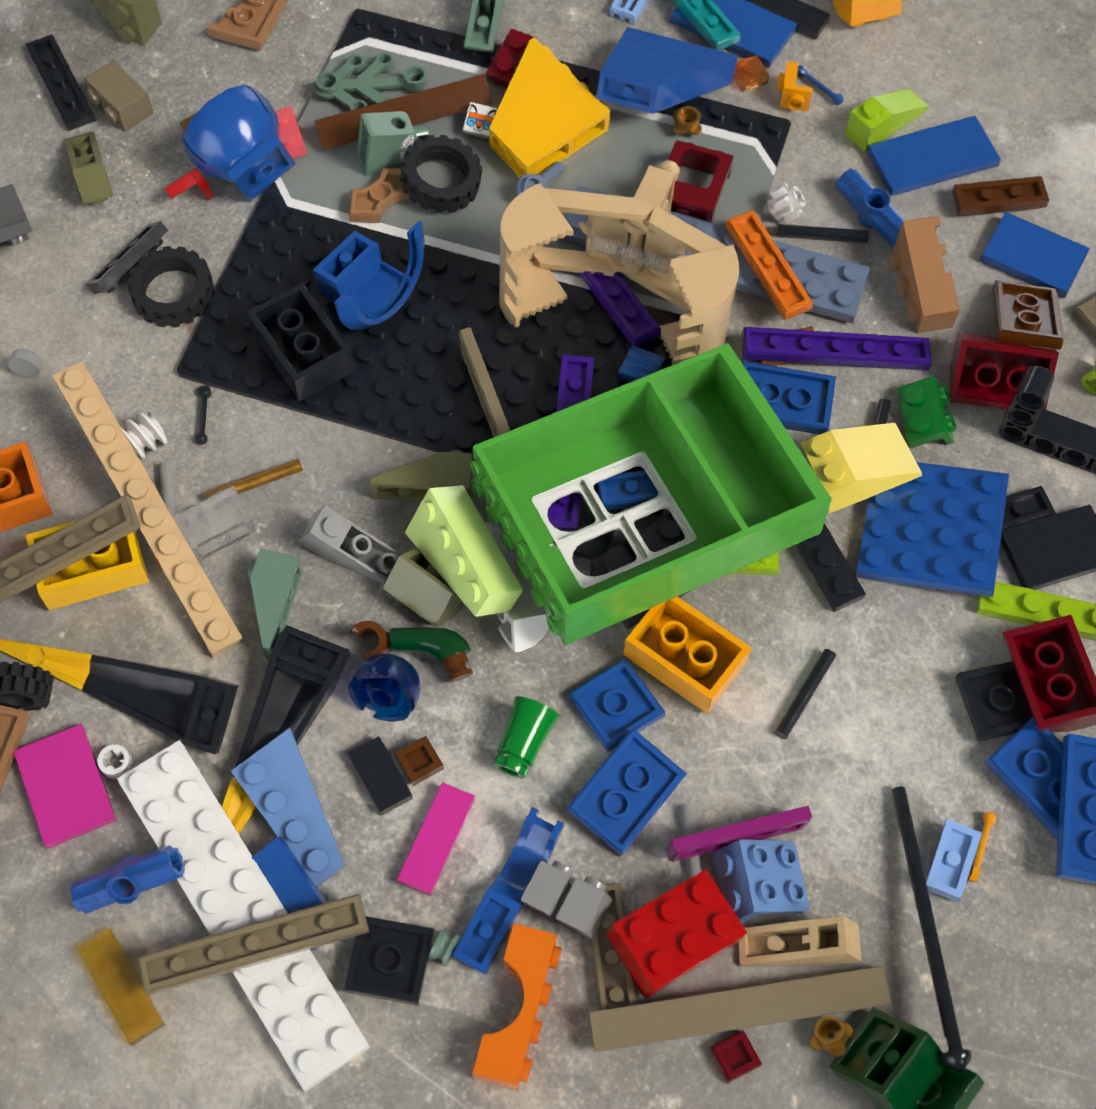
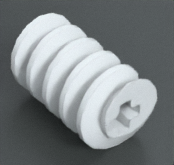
(144, 433)

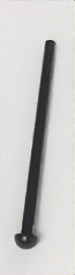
(956, 1057)

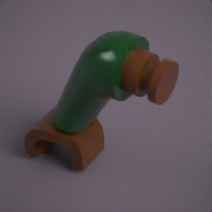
(441, 644)

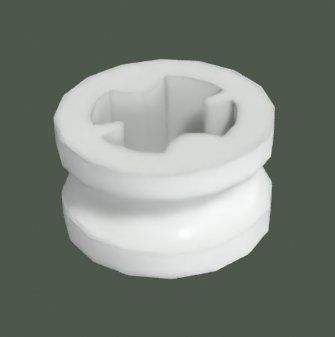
(120, 752)

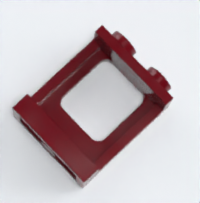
(695, 200)

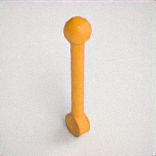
(989, 819)

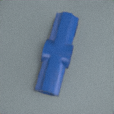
(871, 204)
(127, 879)

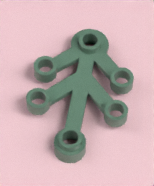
(336, 85)

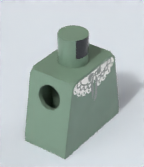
(385, 139)

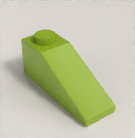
(883, 116)

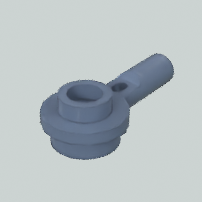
(529, 180)

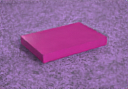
(64, 786)

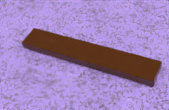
(419, 106)

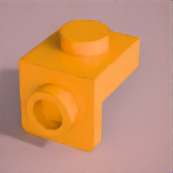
(792, 95)

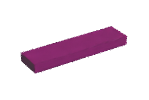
(753, 829)

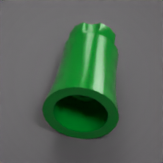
(524, 736)

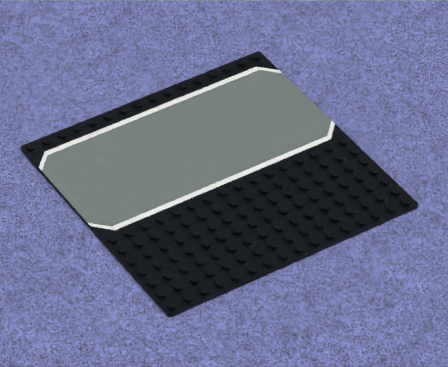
(411, 366)

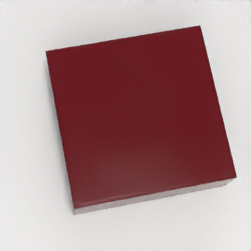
(735, 1056)

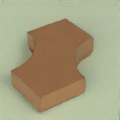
(371, 202)

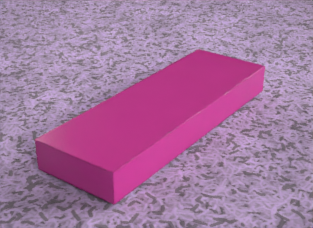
(436, 839)

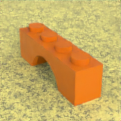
(503, 1054)

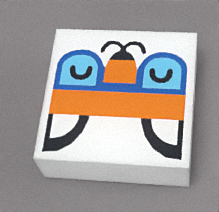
(479, 120)

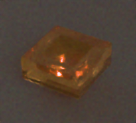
(750, 73)

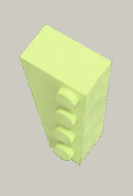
(464, 551)

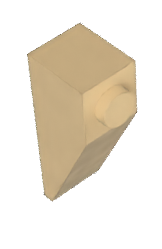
(801, 943)

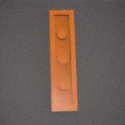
(769, 265)

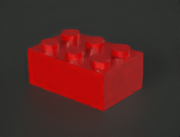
(675, 933)

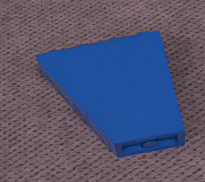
(660, 71)

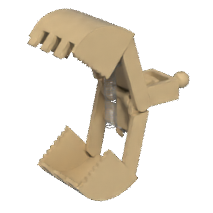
(643, 230)

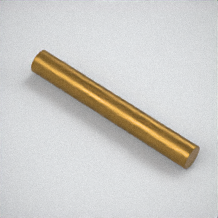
(261, 478)

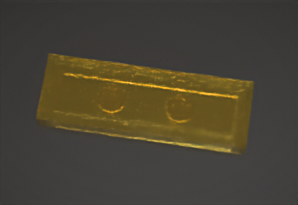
(120, 987)

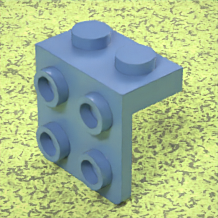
(761, 878)

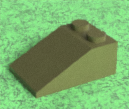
(131, 19)

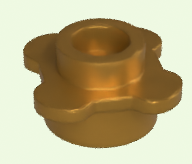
(687, 121)
(831, 1026)

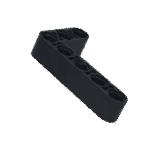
(1042, 430)

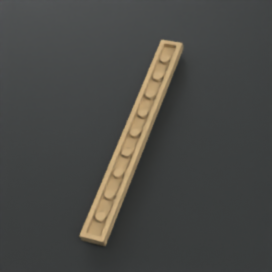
(153, 515)

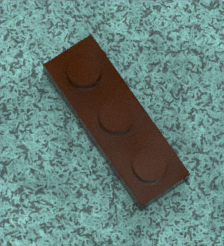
(1000, 195)

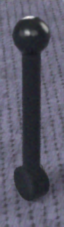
(204, 393)

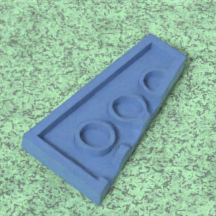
(287, 800)

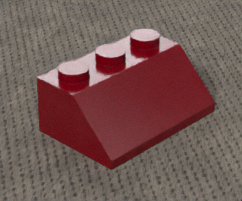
(989, 370)
(1054, 674)

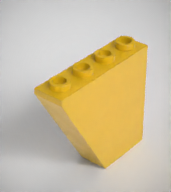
(544, 114)

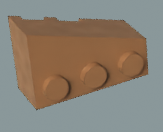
(922, 276)

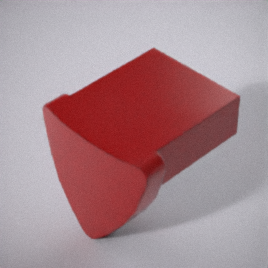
(186, 181)

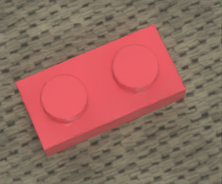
(290, 133)

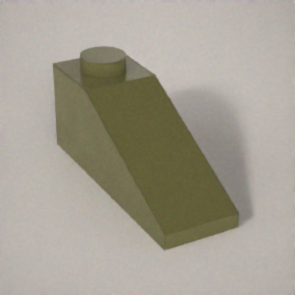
(88, 168)
(415, 478)

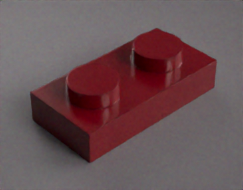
(508, 57)

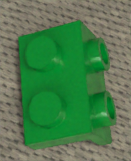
(926, 412)

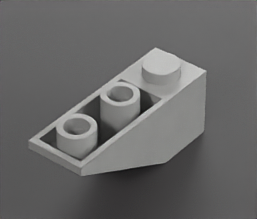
(348, 545)

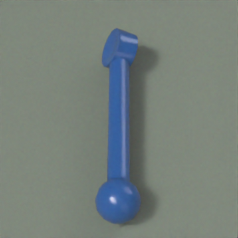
(836, 98)

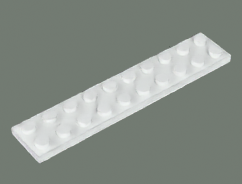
(232, 892)

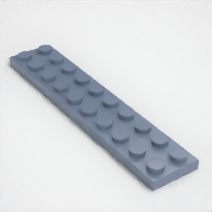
(829, 281)

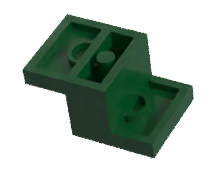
(902, 1067)

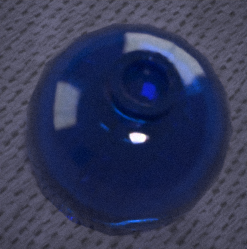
(386, 686)

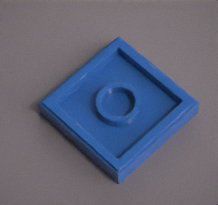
(616, 703)

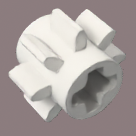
(786, 203)

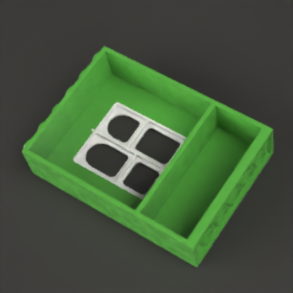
(716, 466)

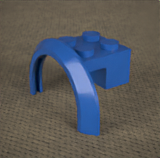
(364, 285)

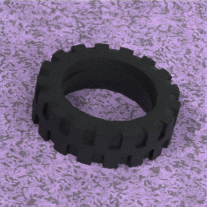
(440, 149)
(164, 261)

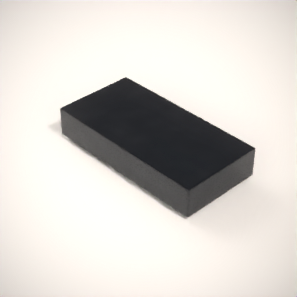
(380, 775)

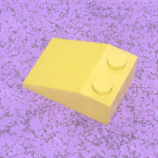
(860, 462)

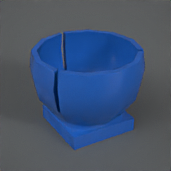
(238, 141)

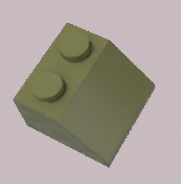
(422, 589)

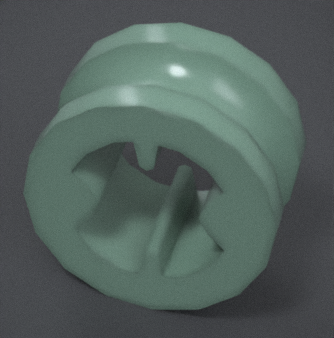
(444, 947)

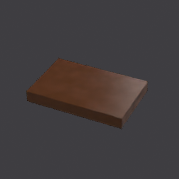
(1027, 315)

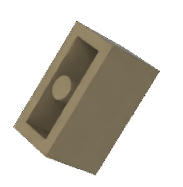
(118, 95)

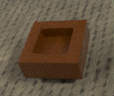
(419, 760)

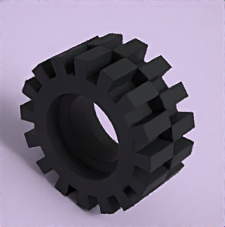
(25, 686)

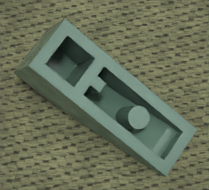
(484, 24)
(274, 587)

